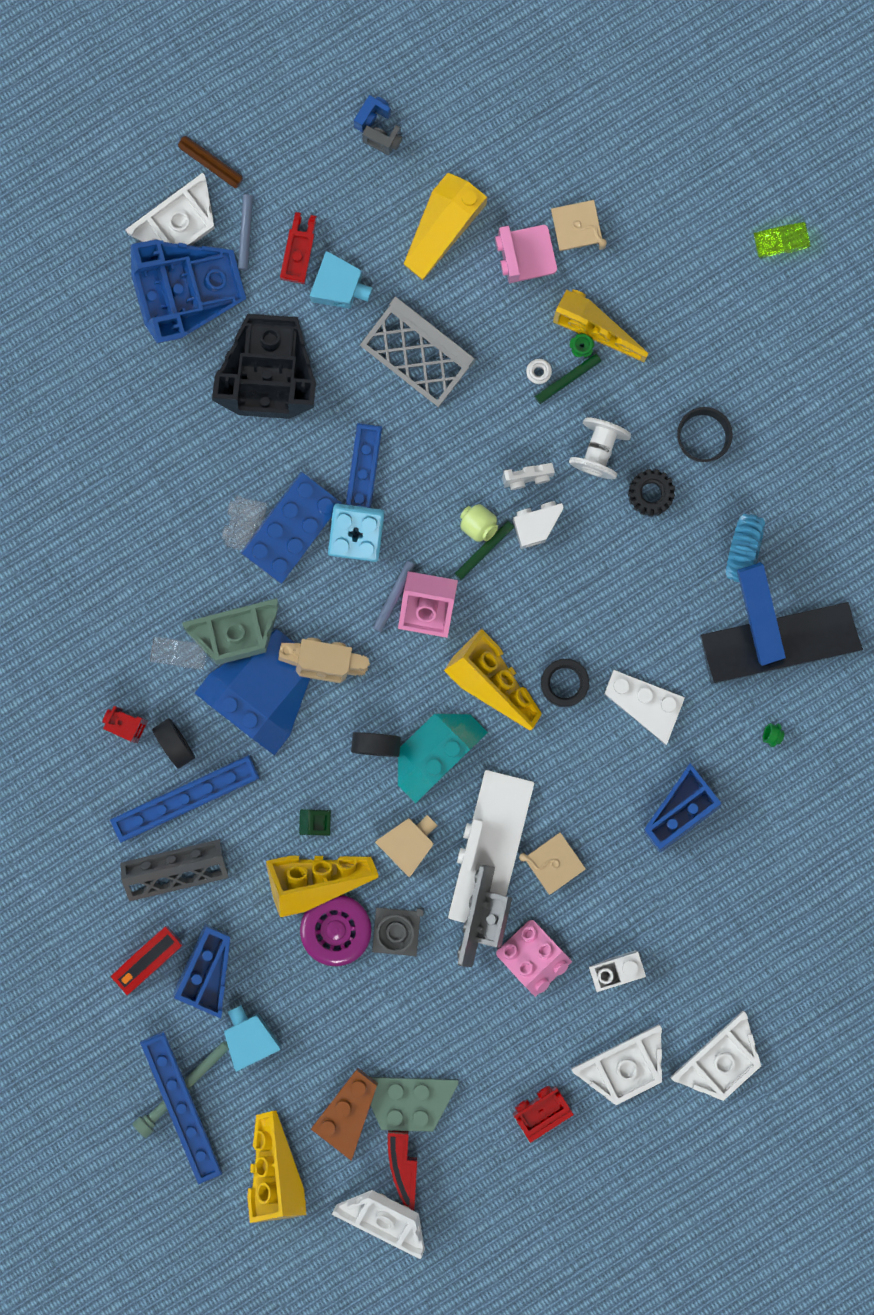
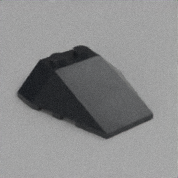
(266, 370)

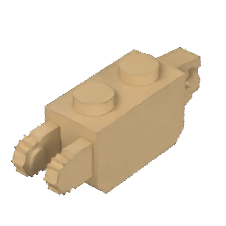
(323, 660)

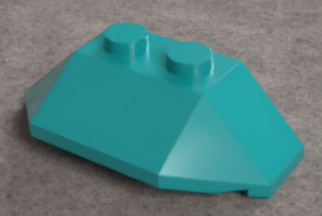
(435, 750)

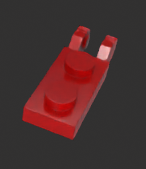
(298, 251)

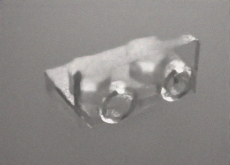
(244, 522)

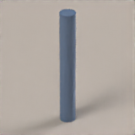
(245, 232)
(393, 597)

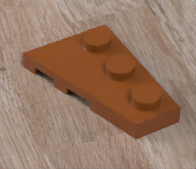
(346, 1114)

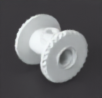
(600, 448)

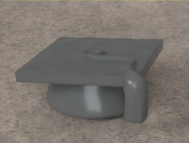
(396, 931)

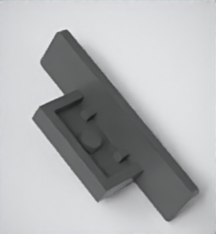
(486, 917)

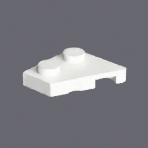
(538, 473)

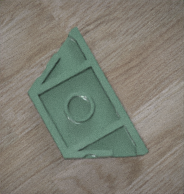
(235, 632)
(411, 1102)

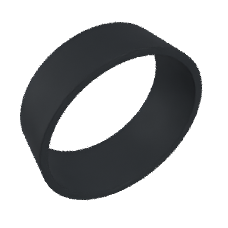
(719, 416)

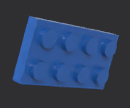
(290, 527)

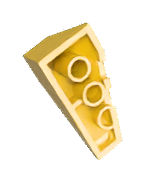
(445, 218)
(585, 317)
(485, 675)
(307, 883)
(276, 1181)

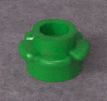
(582, 338)
(773, 734)

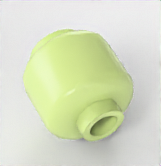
(478, 523)

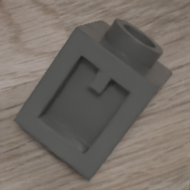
(379, 140)

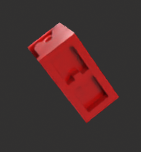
(124, 724)
(542, 1113)

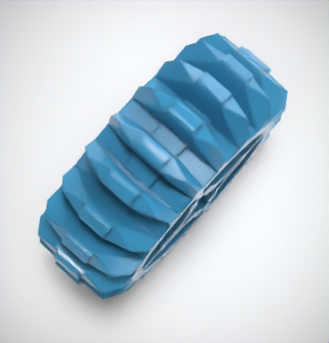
(745, 544)

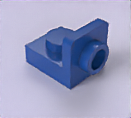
(367, 115)

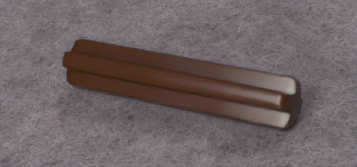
(210, 162)

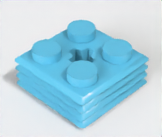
(344, 521)

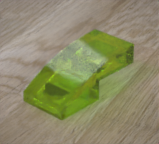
(782, 239)

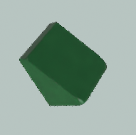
(315, 822)

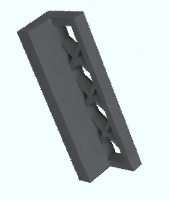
(172, 866)

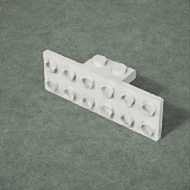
(492, 837)

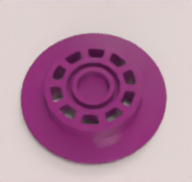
(336, 931)

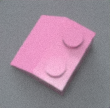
(427, 604)

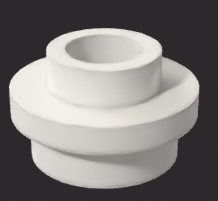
(539, 363)

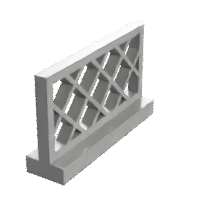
(425, 331)

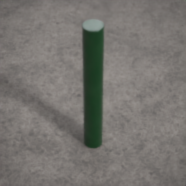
(567, 378)
(500, 534)

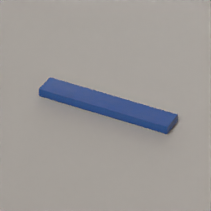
(184, 799)
(181, 1107)

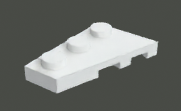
(646, 703)

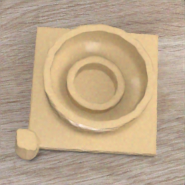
(577, 226)
(554, 863)

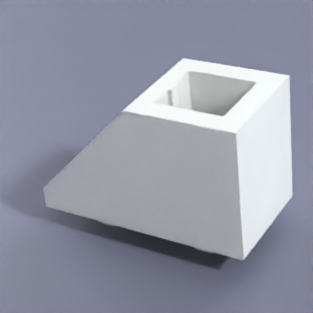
(535, 526)
(617, 971)

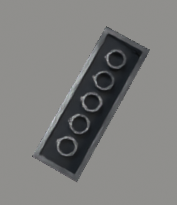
(804, 637)

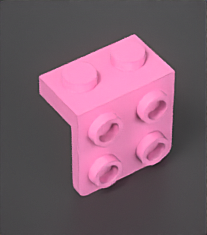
(526, 253)
(533, 957)

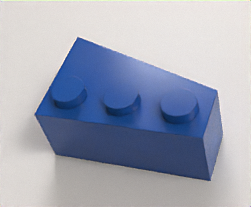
(682, 810)
(205, 972)

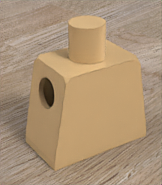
(408, 843)

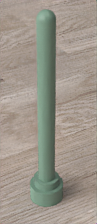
(145, 1124)

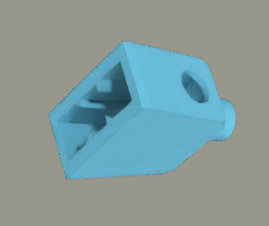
(338, 283)
(249, 1039)

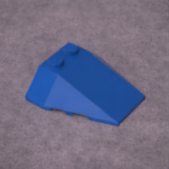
(183, 286)
(258, 694)

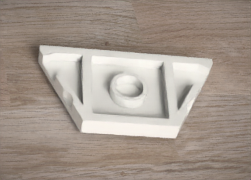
(180, 218)
(722, 1062)
(625, 1067)
(384, 1220)

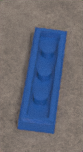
(364, 465)
(761, 613)

